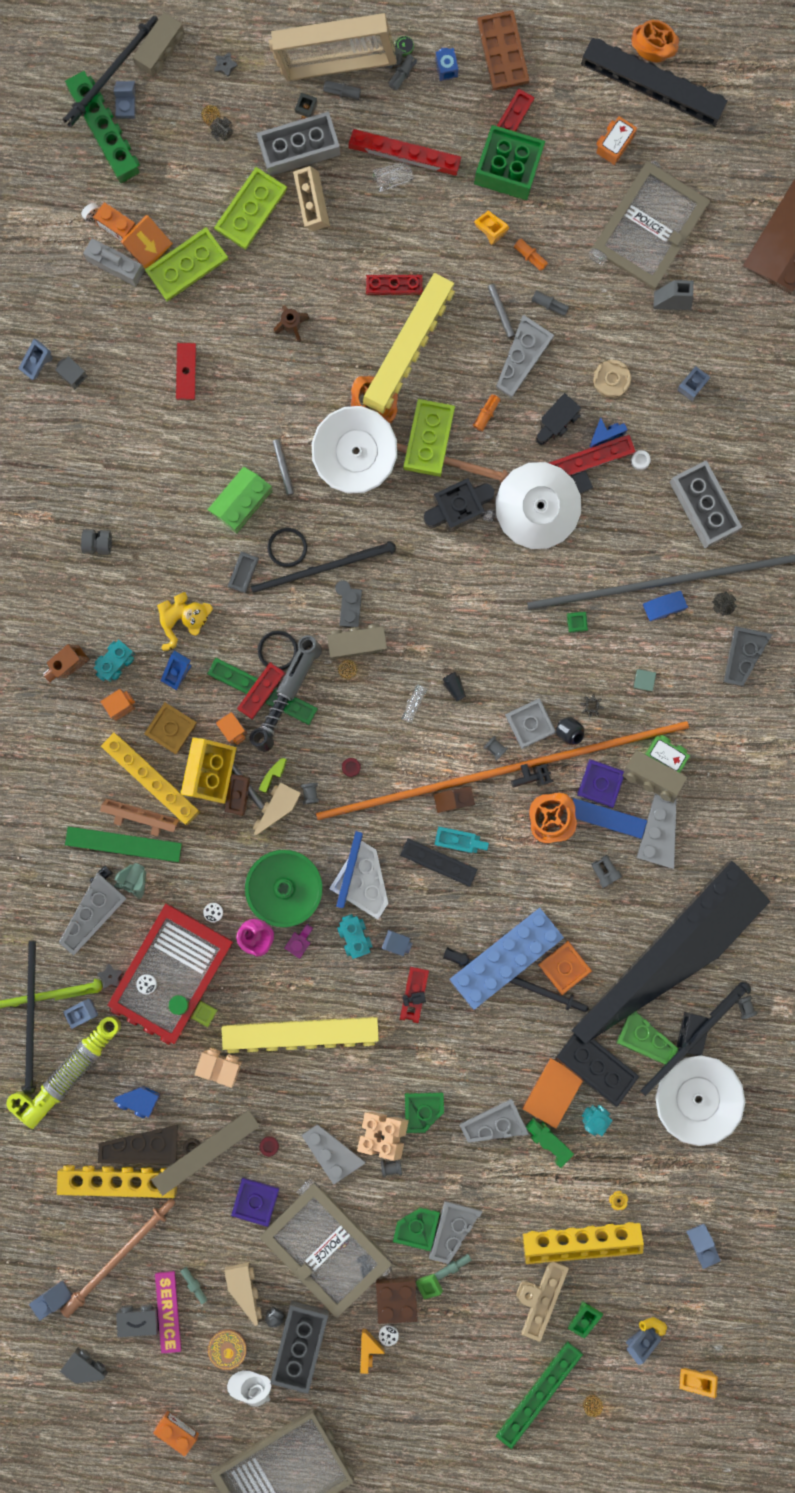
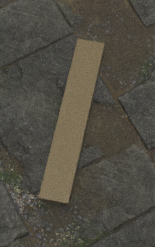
(205, 1153)

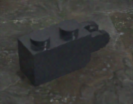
(557, 418)

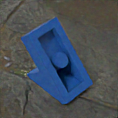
(603, 435)
(176, 670)

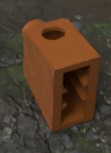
(65, 662)

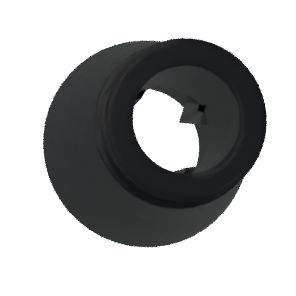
(454, 685)

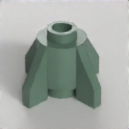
(132, 880)

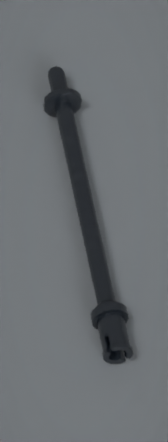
(78, 108)
(463, 960)

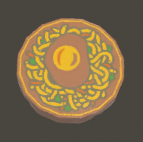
(227, 1349)

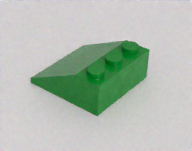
(509, 162)

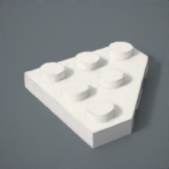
(367, 883)

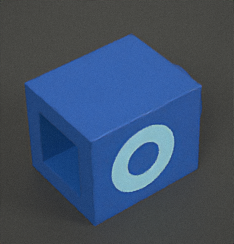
(446, 64)

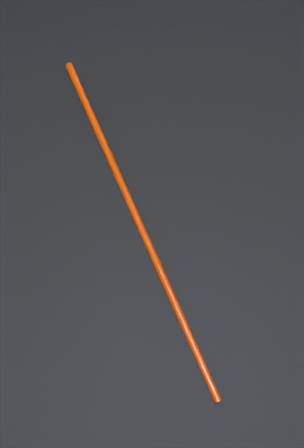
(501, 770)

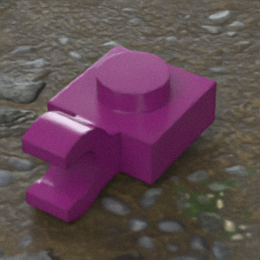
(298, 943)

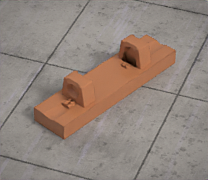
(124, 811)

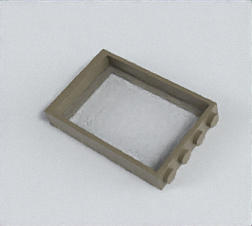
(290, 1460)

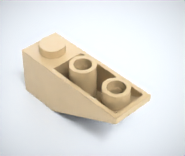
(281, 804)
(241, 1287)

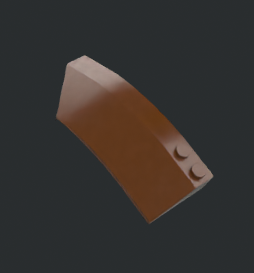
(775, 250)

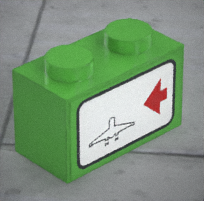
(667, 754)

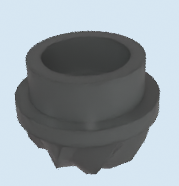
(274, 1317)

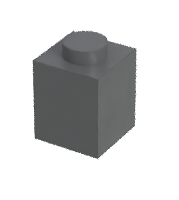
(71, 372)

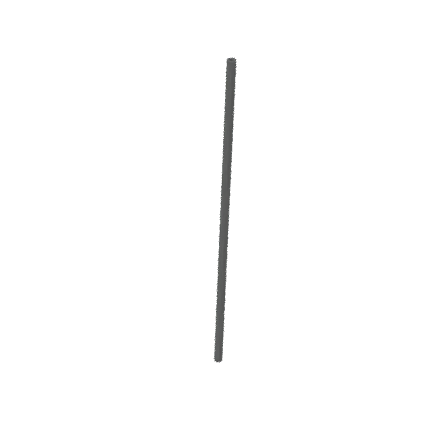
(661, 582)

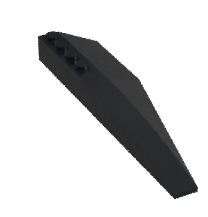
(683, 948)

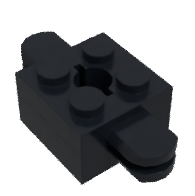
(458, 505)

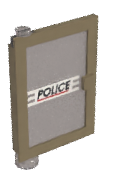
(649, 225)
(326, 1249)

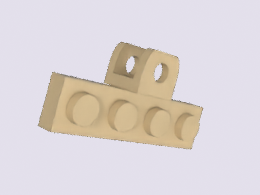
(541, 1299)

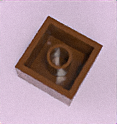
(396, 1300)

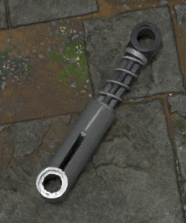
(287, 691)

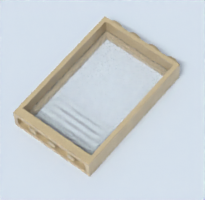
(333, 47)

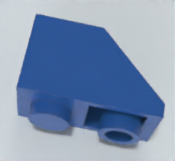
(140, 1100)

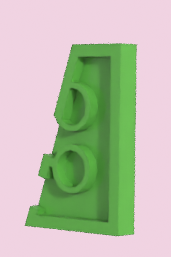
(646, 1040)

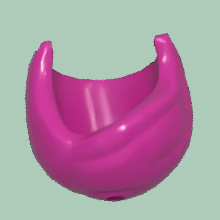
(255, 937)

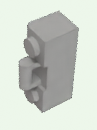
(113, 262)

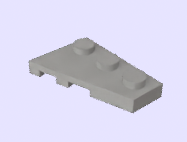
(497, 1122)
(331, 1154)
(452, 1228)

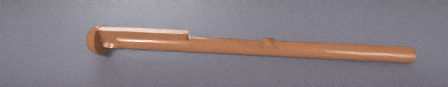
(467, 466)

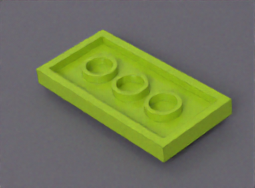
(250, 208)
(186, 264)
(429, 437)

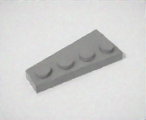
(659, 834)

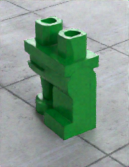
(541, 1134)

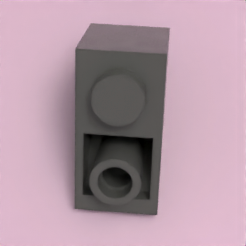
(674, 296)
(82, 1368)

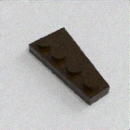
(142, 1148)

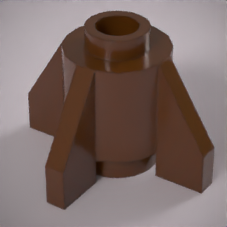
(291, 326)

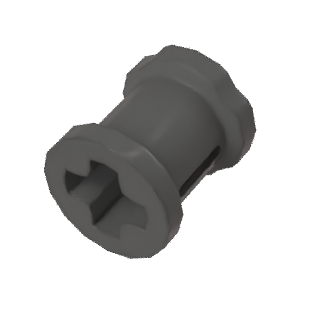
(495, 748)
(310, 793)
(746, 1007)
(391, 1168)

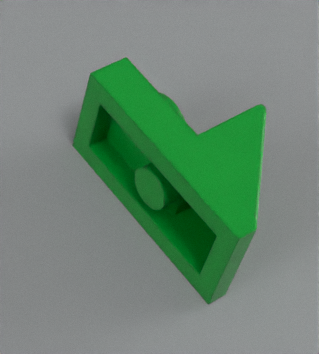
(585, 1320)

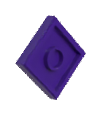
(601, 783)
(255, 1202)

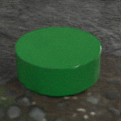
(178, 1005)

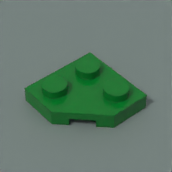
(423, 1110)
(417, 1228)

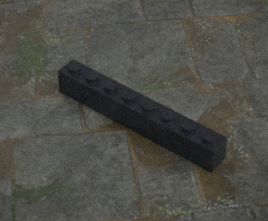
(653, 81)

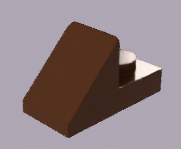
(454, 799)

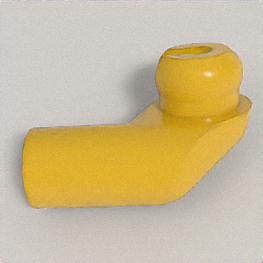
(655, 1323)

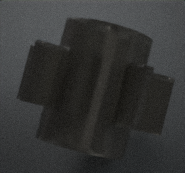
(221, 129)
(724, 603)
(592, 700)

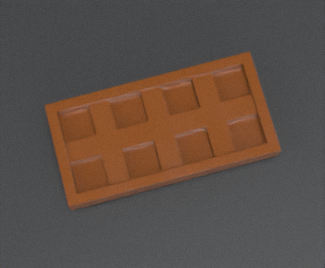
(503, 50)

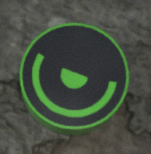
(405, 44)

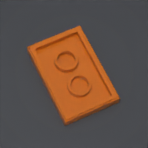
(552, 1093)

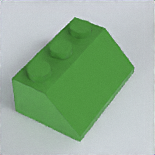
(240, 499)

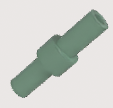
(453, 1267)
(193, 1285)

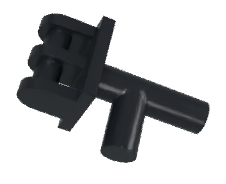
(537, 776)

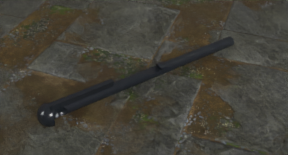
(351, 558)
(717, 1014)
(29, 1088)

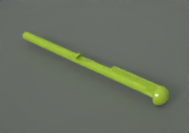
(59, 994)

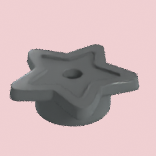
(225, 69)
(107, 981)

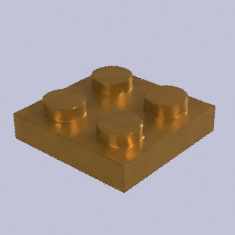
(170, 728)

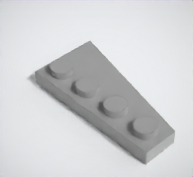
(524, 353)
(95, 908)

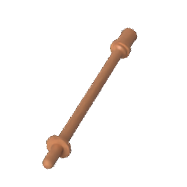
(78, 1298)

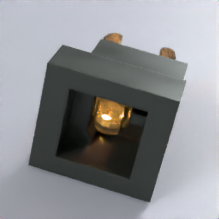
(306, 105)

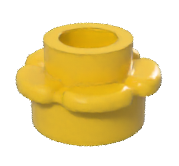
(618, 1205)

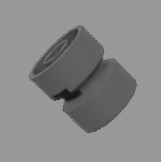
(96, 542)

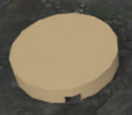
(612, 378)

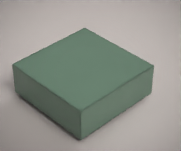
(644, 680)

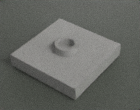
(530, 723)

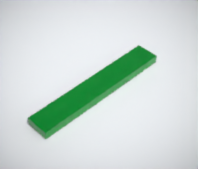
(243, 682)
(123, 844)
(539, 1395)

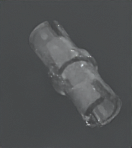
(414, 703)

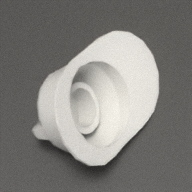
(249, 1388)

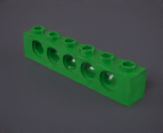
(123, 169)

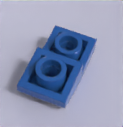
(665, 605)

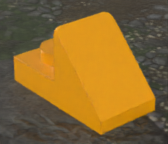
(492, 226)
(369, 1345)
(699, 1382)

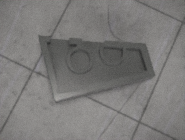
(743, 654)

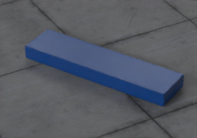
(609, 819)
(349, 869)

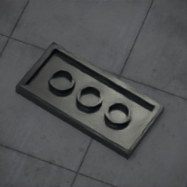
(597, 1069)

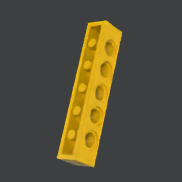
(150, 778)
(67, 1186)
(575, 1250)

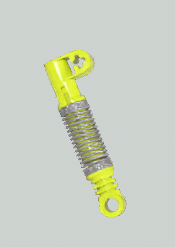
(66, 1076)

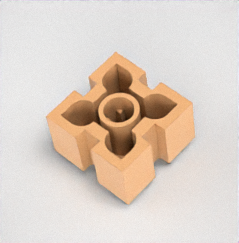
(218, 1067)
(391, 1128)

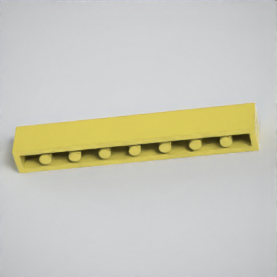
(408, 343)
(300, 1033)

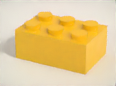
(208, 770)

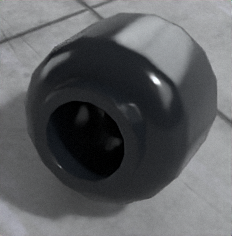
(570, 731)

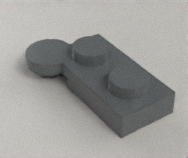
(350, 604)

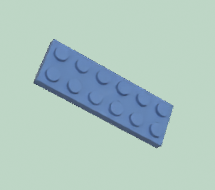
(506, 958)

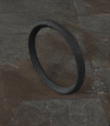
(287, 530)
(275, 633)

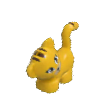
(192, 615)

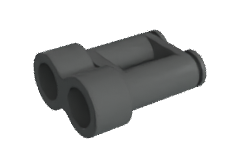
(612, 875)

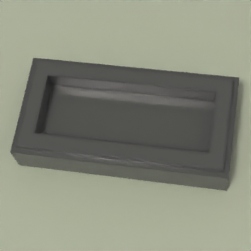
(243, 572)

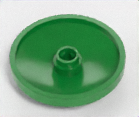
(283, 888)

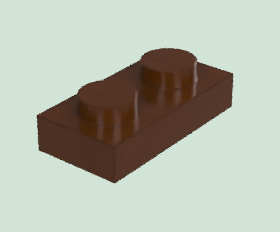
(237, 794)

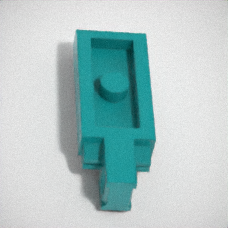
(459, 840)

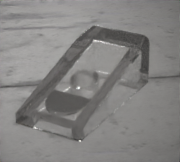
(392, 175)

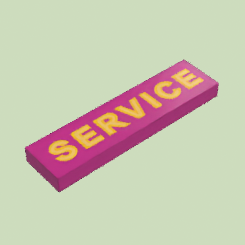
(168, 1312)

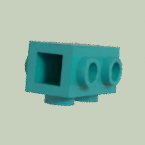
(111, 664)
(352, 930)
(596, 1120)

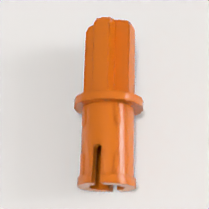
(530, 254)
(486, 412)

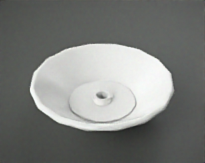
(336, 441)
(519, 511)
(720, 1102)

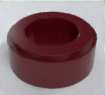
(351, 767)
(269, 1146)

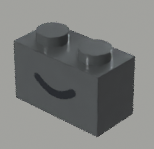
(137, 1321)

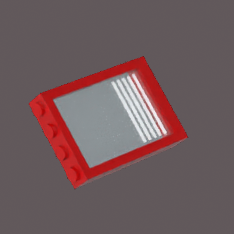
(183, 961)

